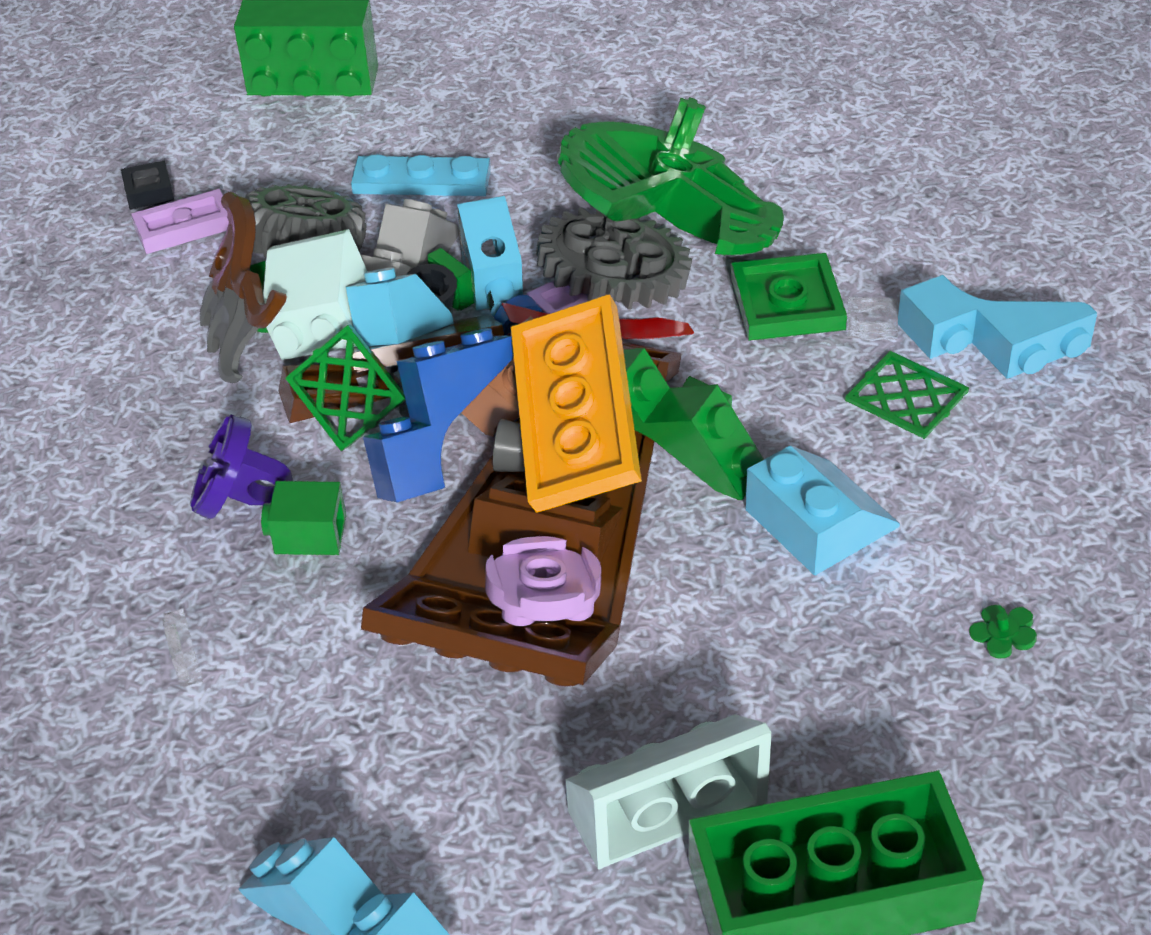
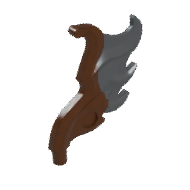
(234, 298)

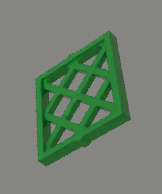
(925, 373)
(317, 409)

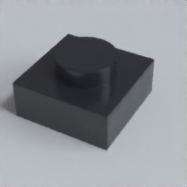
(147, 185)

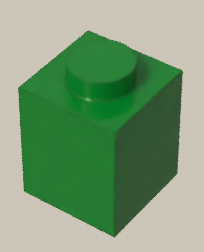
(305, 518)

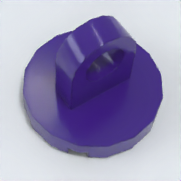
(234, 471)

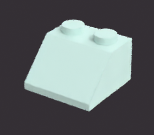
(315, 281)

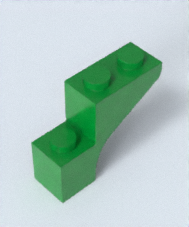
(691, 425)

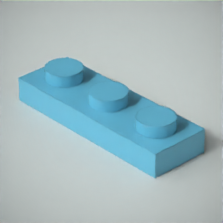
(421, 175)

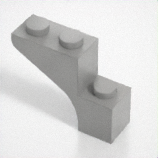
(409, 236)

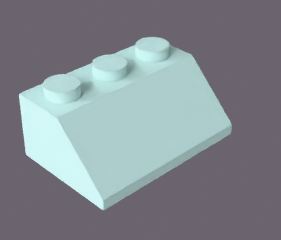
(662, 785)

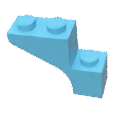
(1008, 333)
(327, 893)

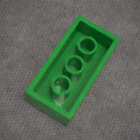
(838, 863)

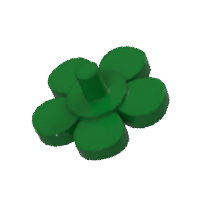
(1004, 630)

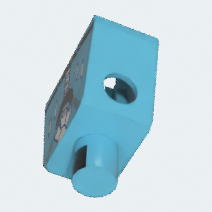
(493, 276)

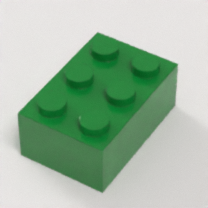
(307, 47)

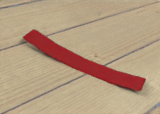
(630, 328)

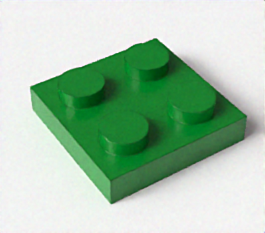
(788, 296)

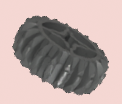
(301, 213)

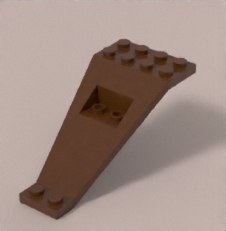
(445, 592)

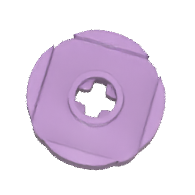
(565, 587)

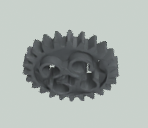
(613, 257)

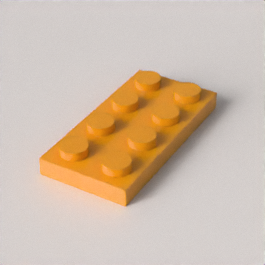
(574, 404)

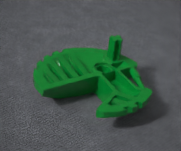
(646, 170)

